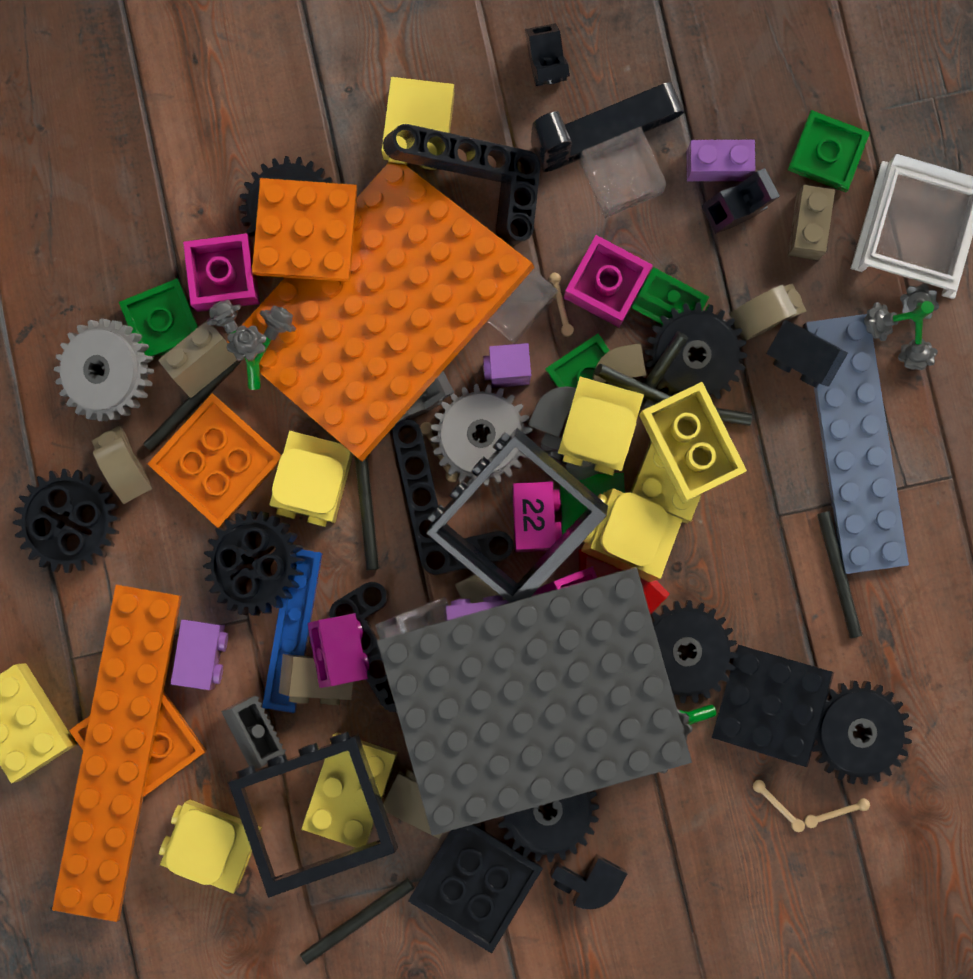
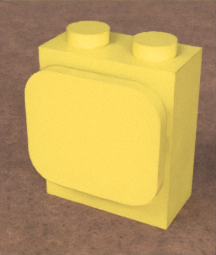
(600, 425)
(310, 478)
(633, 534)
(206, 846)

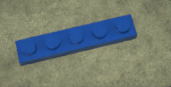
(292, 628)

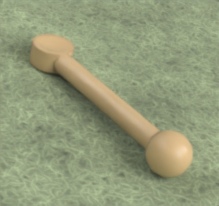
(567, 329)
(426, 430)
(811, 821)
(796, 824)

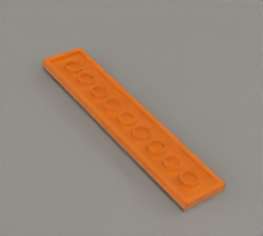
(117, 753)

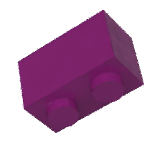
(338, 650)

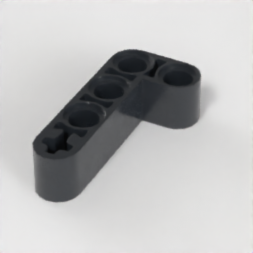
(363, 611)

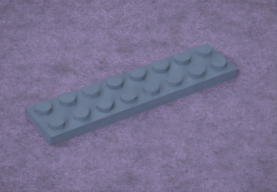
(859, 452)

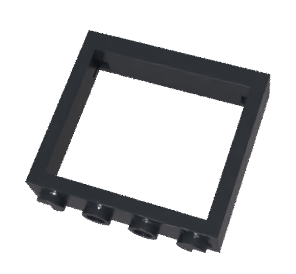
(553, 558)
(309, 754)

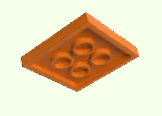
(304, 230)
(215, 461)
(173, 745)

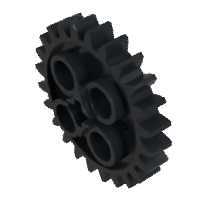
(241, 538)
(54, 545)

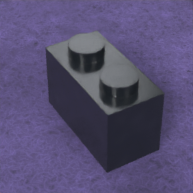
(807, 354)

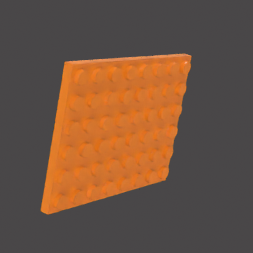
(414, 299)

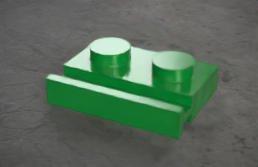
(665, 292)

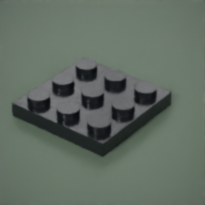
(773, 705)
(475, 885)

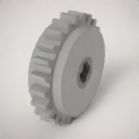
(81, 368)
(459, 427)

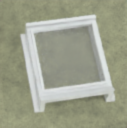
(918, 223)

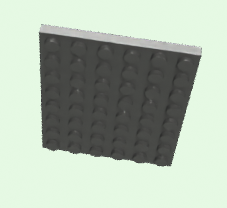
(534, 701)

